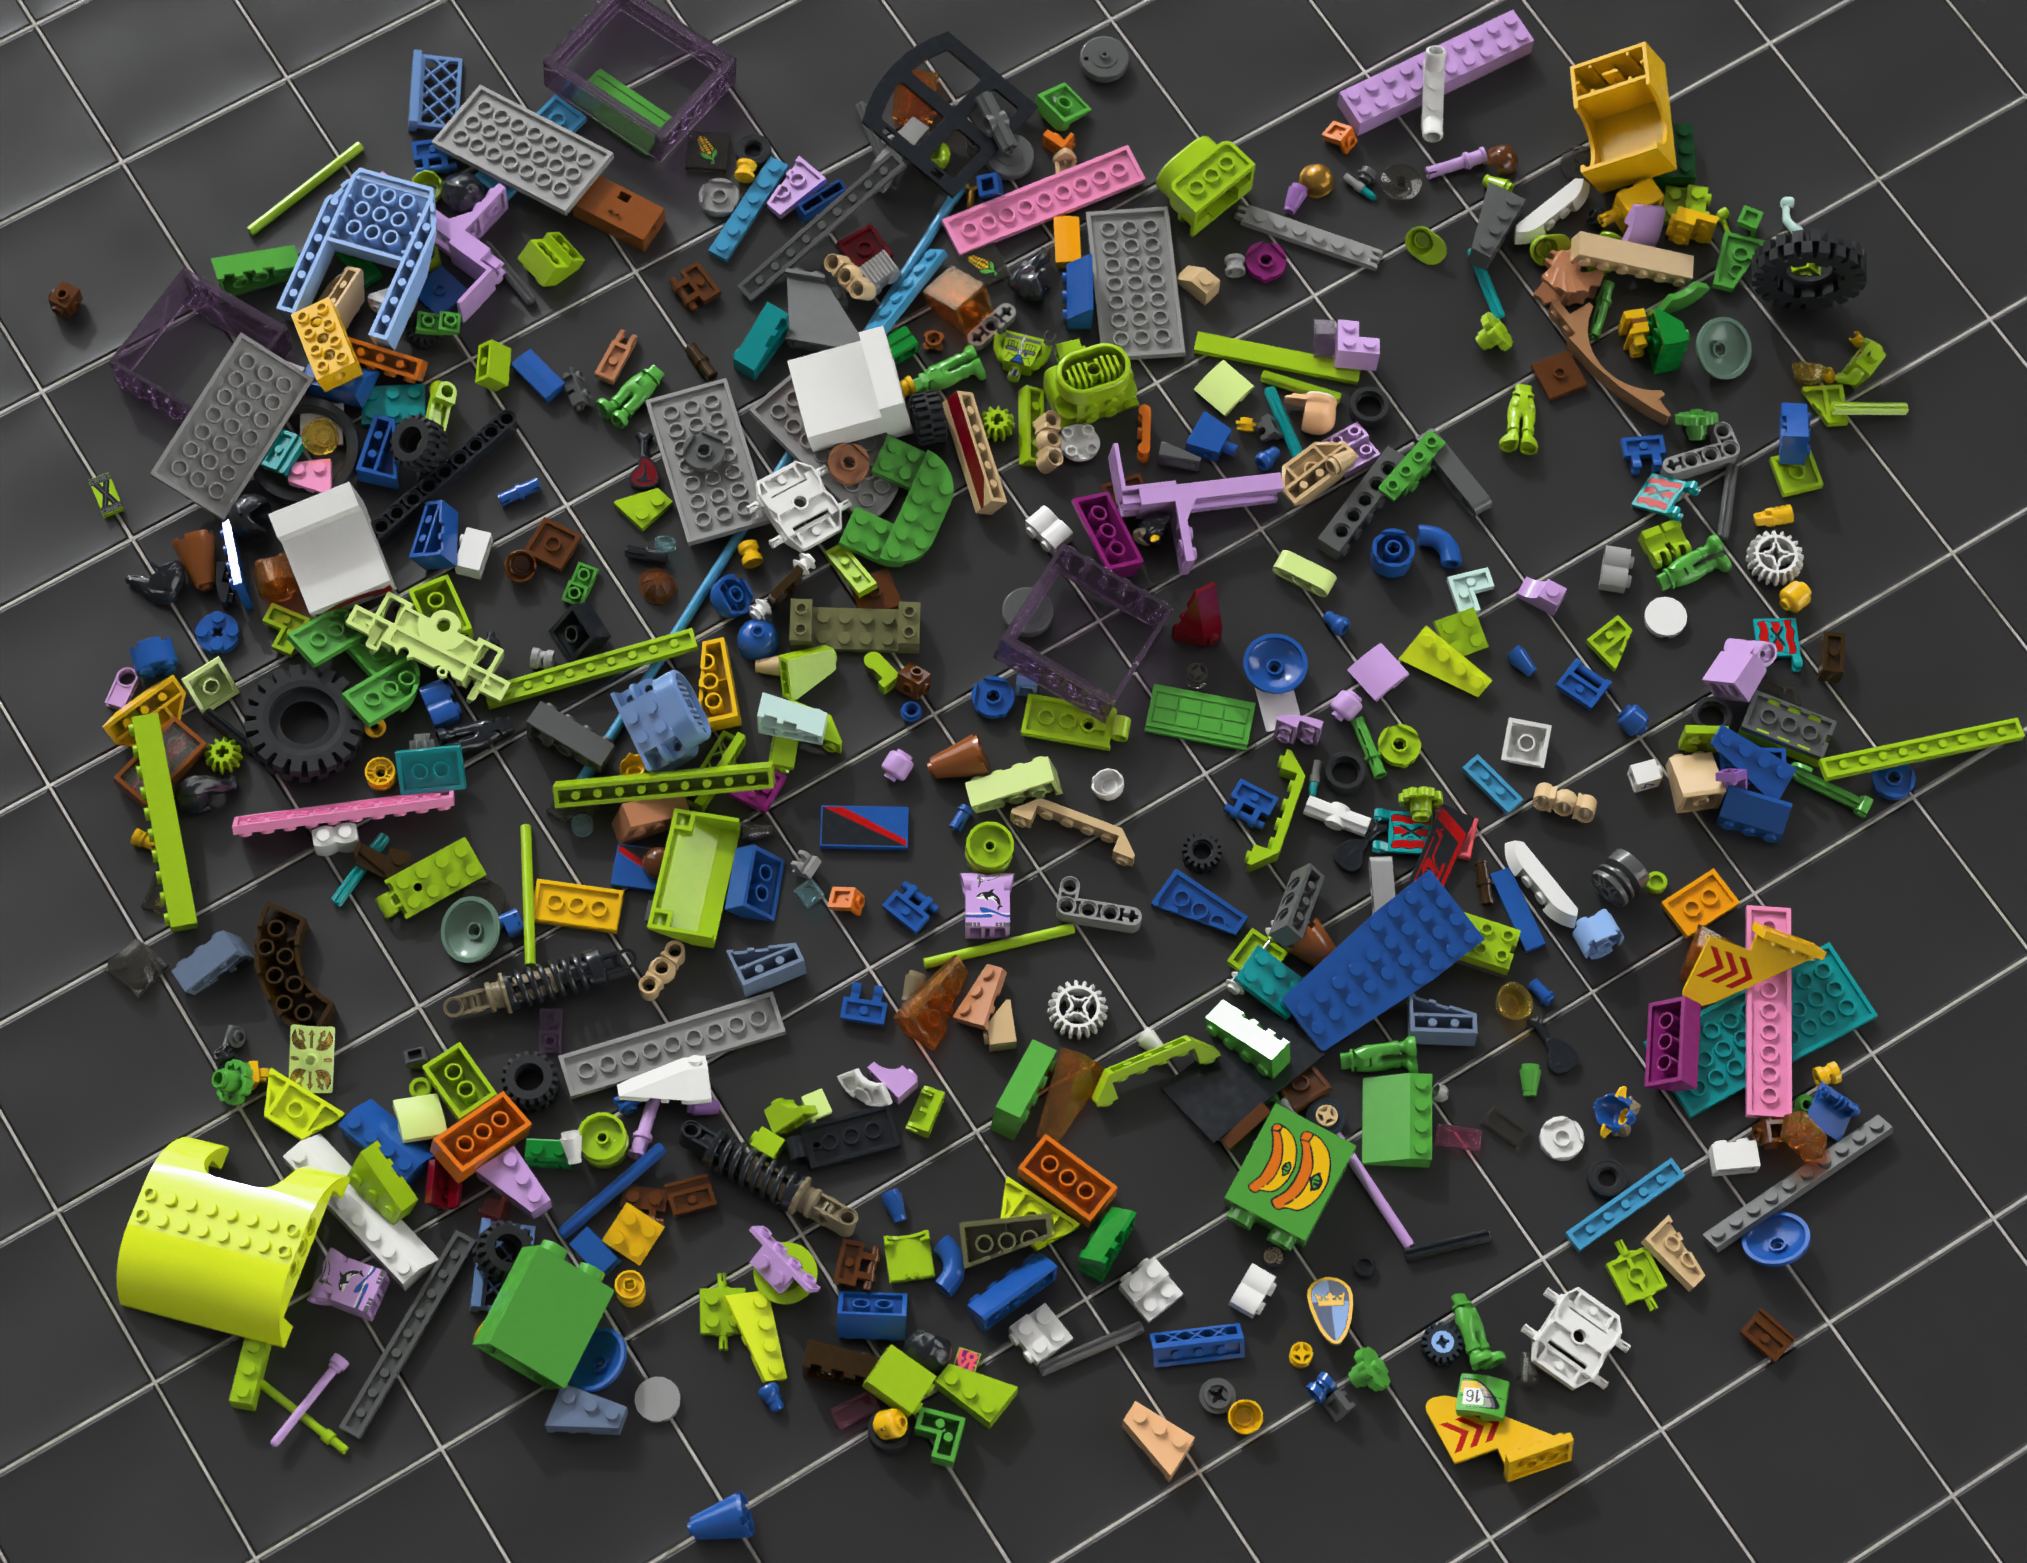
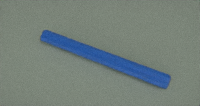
(611, 1191)

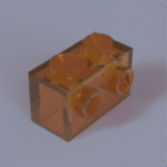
(1803, 1136)

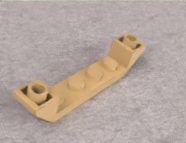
(1025, 814)

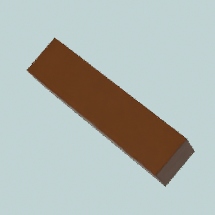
(1246, 1127)

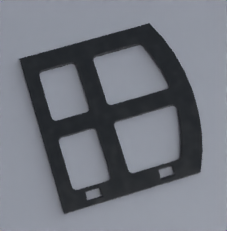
(953, 117)

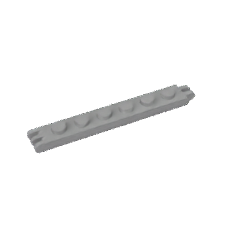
(1309, 236)

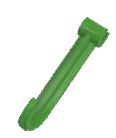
(1860, 804)

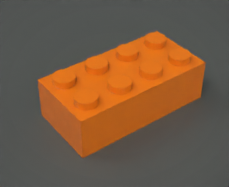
(480, 1137)
(1067, 1181)

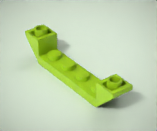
(1263, 856)
(1105, 1092)

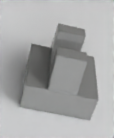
(806, 865)

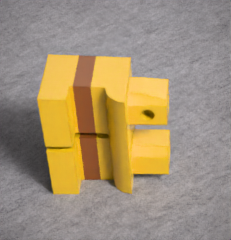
(1636, 329)

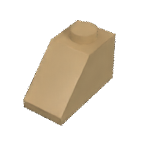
(1199, 283)
(1001, 1030)

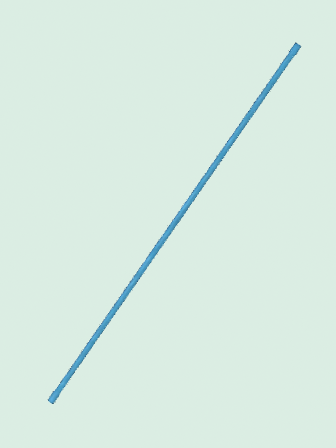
(736, 538)

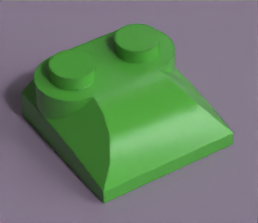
(1061, 106)

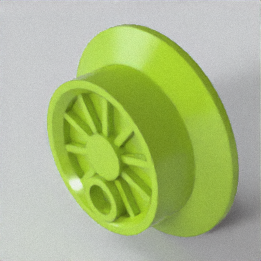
(795, 1291)

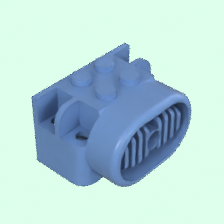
(663, 720)

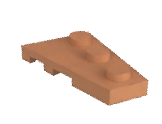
(980, 999)

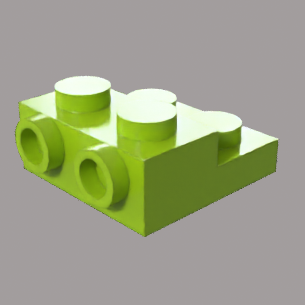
(1692, 197)

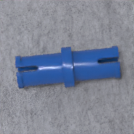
(519, 491)

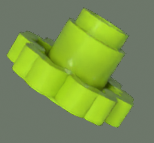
(1493, 333)
(1420, 802)

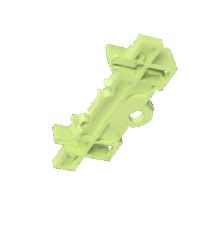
(436, 649)

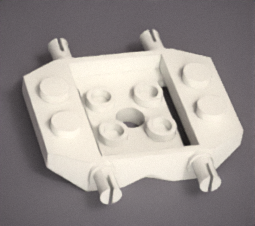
(777, 497)
(1600, 1333)

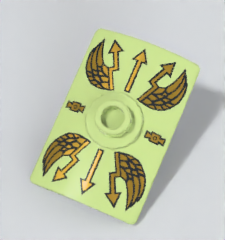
(312, 1057)

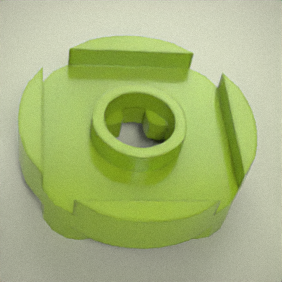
(1395, 734)

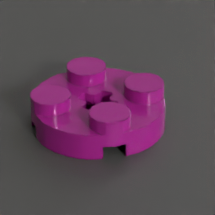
(1265, 251)

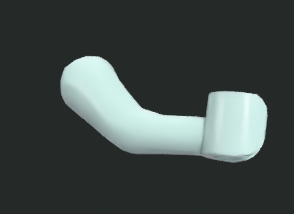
(1787, 203)

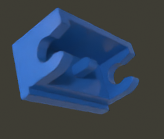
(595, 1251)

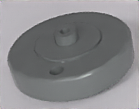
(1104, 59)
(1014, 163)
(1039, 620)

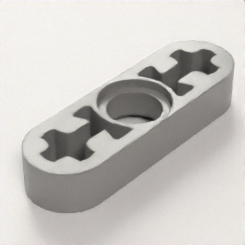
(988, 335)

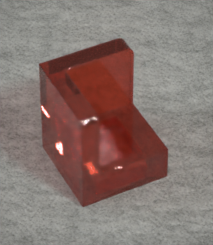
(494, 1209)

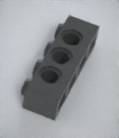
(1296, 905)

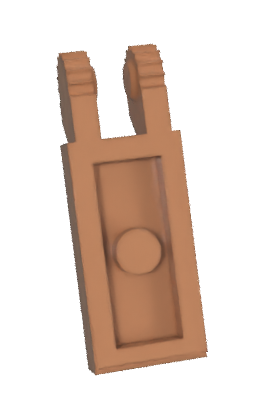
(615, 358)

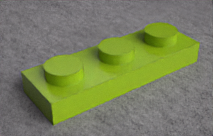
(851, 570)

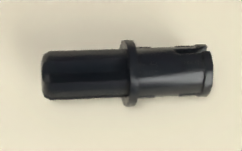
(646, 554)

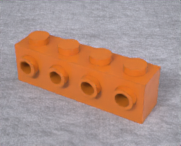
(389, 361)

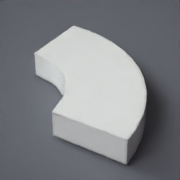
(866, 1091)

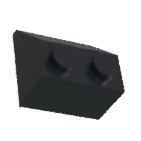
(579, 632)

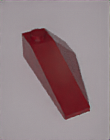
(1202, 619)

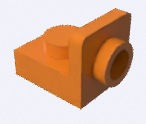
(1340, 135)
(1054, 141)
(846, 900)

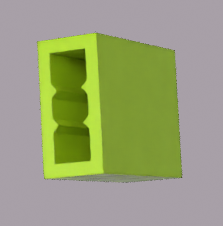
(900, 1381)

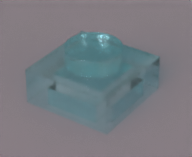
(809, 893)

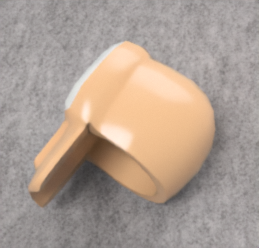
(1318, 412)

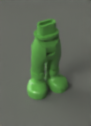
(940, 378)
(639, 388)
(1682, 571)
(1370, 1057)
(1474, 1335)

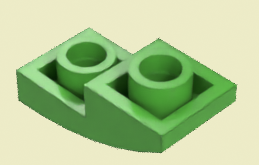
(438, 324)
(580, 584)

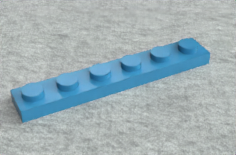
(748, 209)
(909, 289)
(1624, 1205)

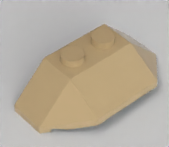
(346, 293)
(1306, 473)

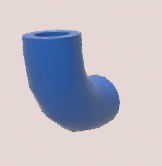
(1442, 543)
(953, 1266)

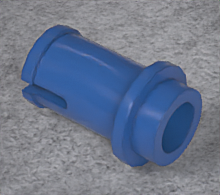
(961, 817)
(1541, 992)

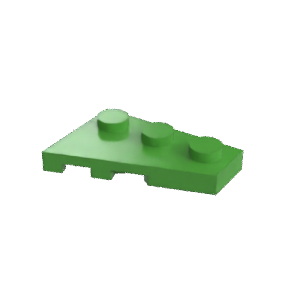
(1734, 260)

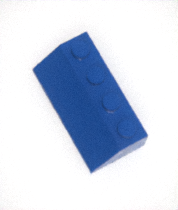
(373, 1123)
(1012, 1291)

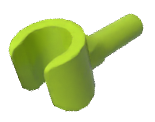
(1722, 215)

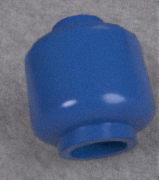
(1633, 720)

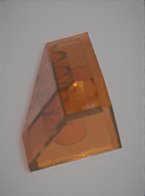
(928, 1009)
(1069, 1090)

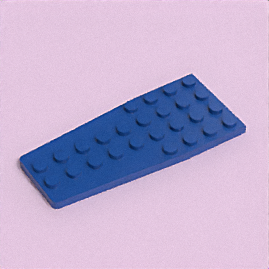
(1383, 962)

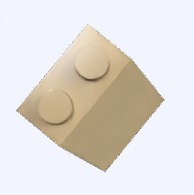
(1694, 782)

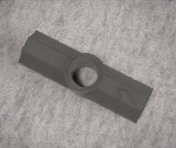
(996, 122)

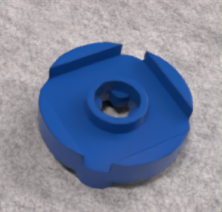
(213, 622)
(999, 707)
(1897, 790)

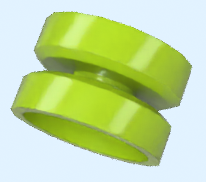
(989, 836)
(613, 1149)

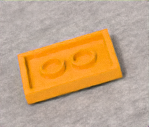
(1700, 903)

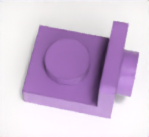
(1733, 777)

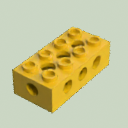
(331, 367)

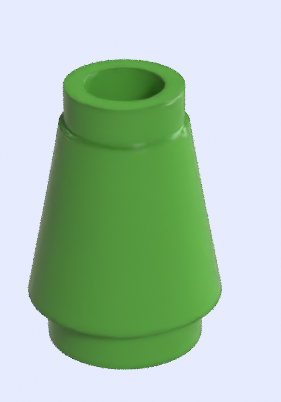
(1530, 1079)

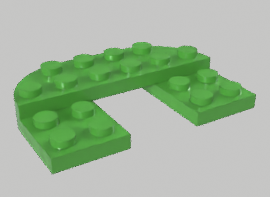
(920, 516)
(391, 679)

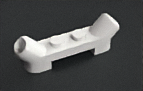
(1433, 94)

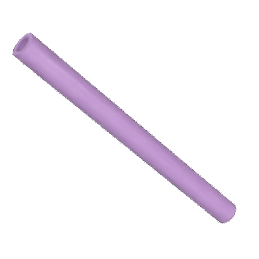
(1379, 1200)

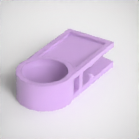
(121, 694)

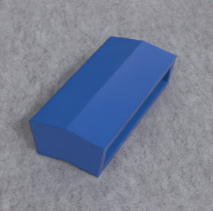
(819, 198)
(538, 375)

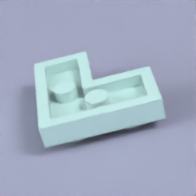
(1466, 585)

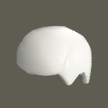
(1108, 784)

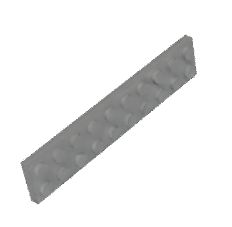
(699, 1034)

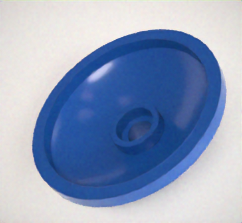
(1275, 652)
(1777, 1240)
(600, 1361)

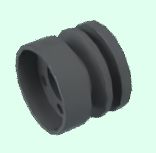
(1620, 878)

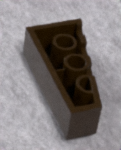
(837, 1364)

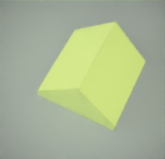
(210, 685)

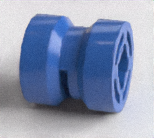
(1321, 1387)

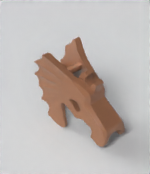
(1566, 281)

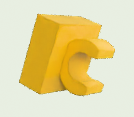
(259, 1075)

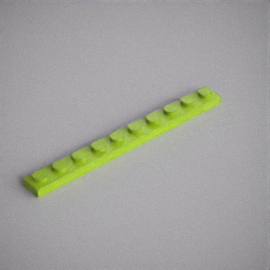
(598, 666)
(1921, 749)

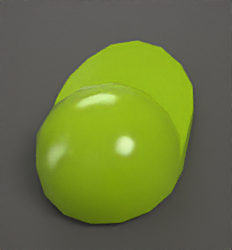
(1544, 244)
(1425, 245)

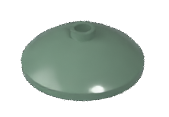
(1732, 348)
(461, 927)

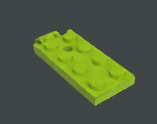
(1064, 723)
(438, 875)

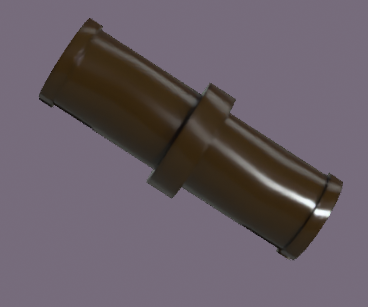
(701, 361)
(1484, 883)

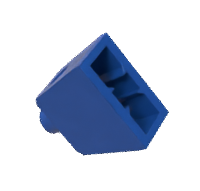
(1210, 439)

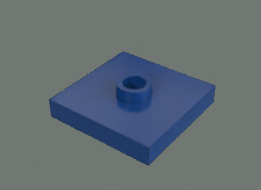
(441, 291)

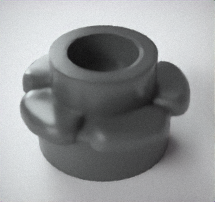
(1367, 175)

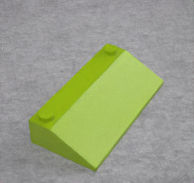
(694, 877)

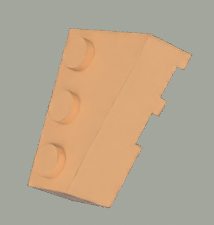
(1158, 1438)

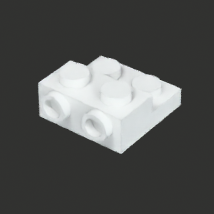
(1149, 1289)
(1039, 1335)

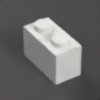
(473, 552)
(1734, 1157)

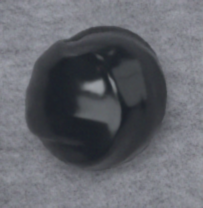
(462, 192)
(250, 516)
(928, 1350)

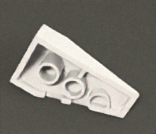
(679, 1080)

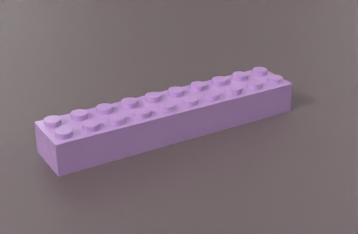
(1467, 59)

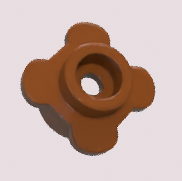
(933, 335)

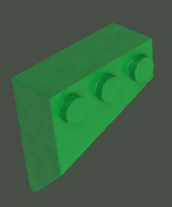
(1665, 341)
(1106, 1242)

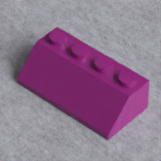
(1108, 533)
(1672, 1044)

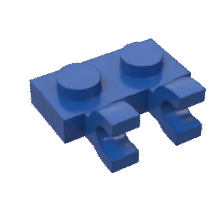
(1643, 447)
(863, 1010)

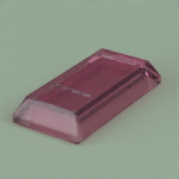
(1458, 1137)
(854, 1409)

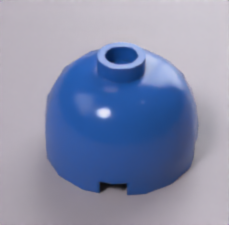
(731, 596)
(758, 640)

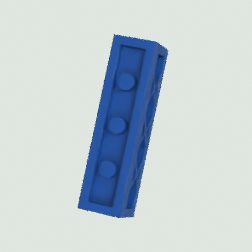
(1197, 1348)

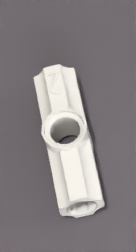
(1337, 816)

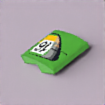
(1482, 1397)

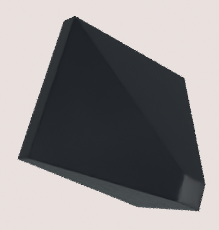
(415, 1057)

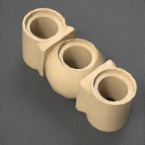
(852, 284)
(1048, 442)
(1564, 802)
(667, 961)

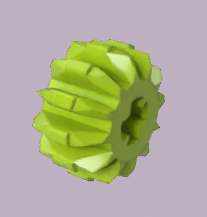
(1005, 422)
(231, 755)

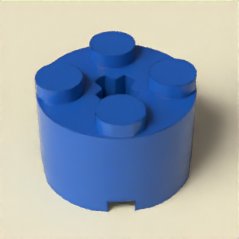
(1392, 553)
(154, 658)

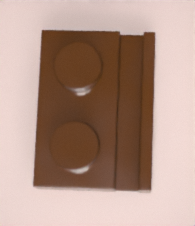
(690, 1195)
(1767, 1335)

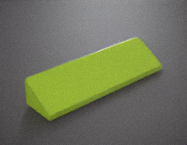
(1029, 409)

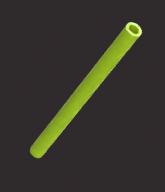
(305, 188)
(528, 895)
(1001, 945)

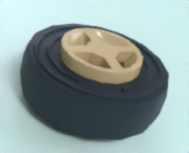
(1328, 1110)

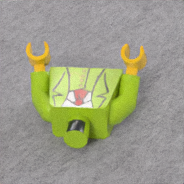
(1861, 365)

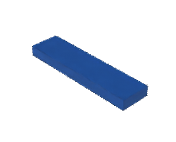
(1517, 910)

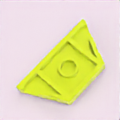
(297, 1108)
(1022, 1202)

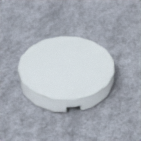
(1665, 617)
(1561, 1138)

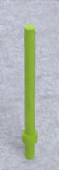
(326, 1435)

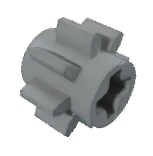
(422, 741)

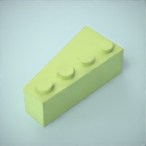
(1013, 785)

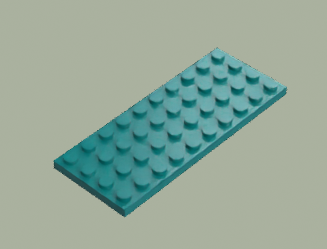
(1824, 1008)

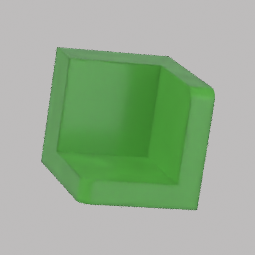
(1750, 219)

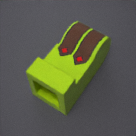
(882, 671)

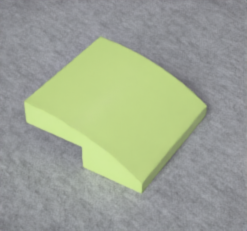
(1224, 387)
(419, 1117)

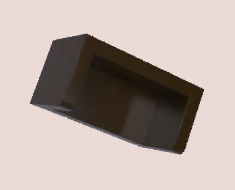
(1831, 656)

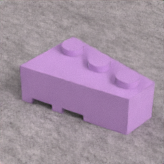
(513, 1179)

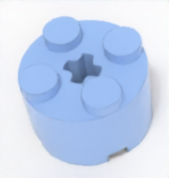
(1597, 934)

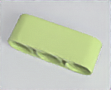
(1304, 573)

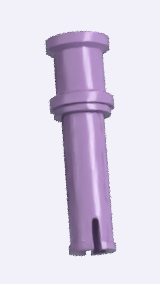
(1466, 161)
(643, 1136)

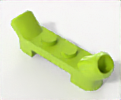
(442, 398)

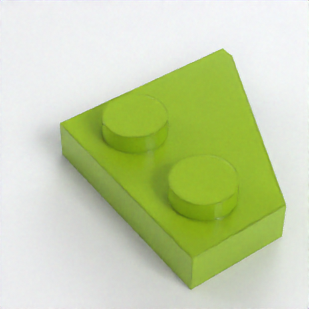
(1821, 398)
(644, 507)
(1610, 641)

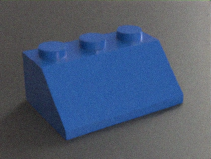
(1078, 294)
(351, 393)
(1753, 814)
(754, 883)
(871, 1315)

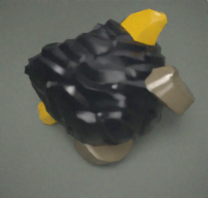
(1151, 529)

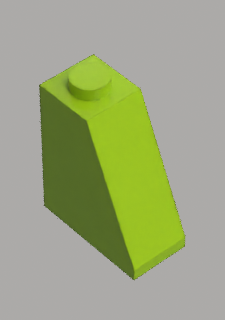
(805, 669)

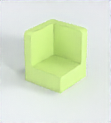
(819, 1099)

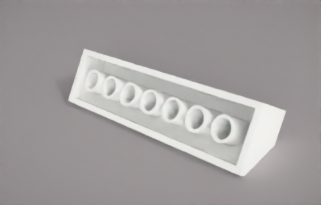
(391, 1245)

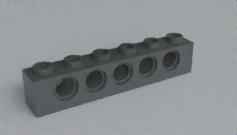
(1328, 540)

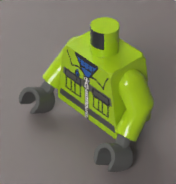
(1021, 352)

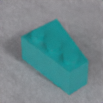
(762, 341)

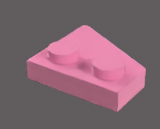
(312, 475)

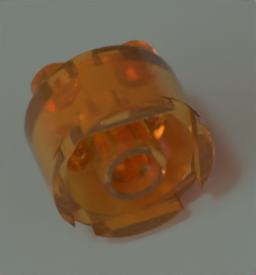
(275, 578)

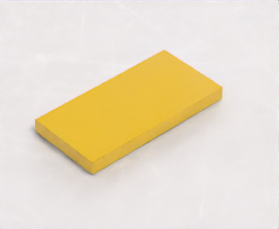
(577, 906)

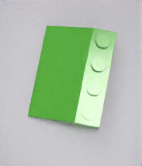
(1397, 1120)

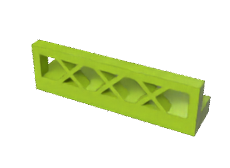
(728, 758)

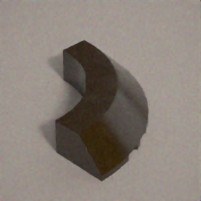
(281, 971)

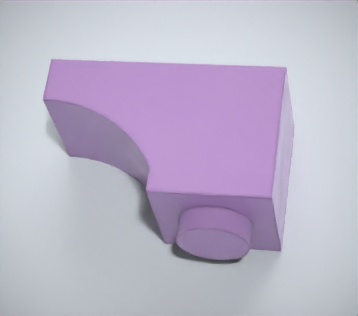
(1542, 594)
(898, 1081)

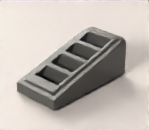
(1175, 457)

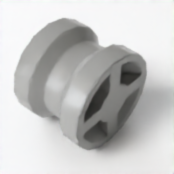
(1234, 265)

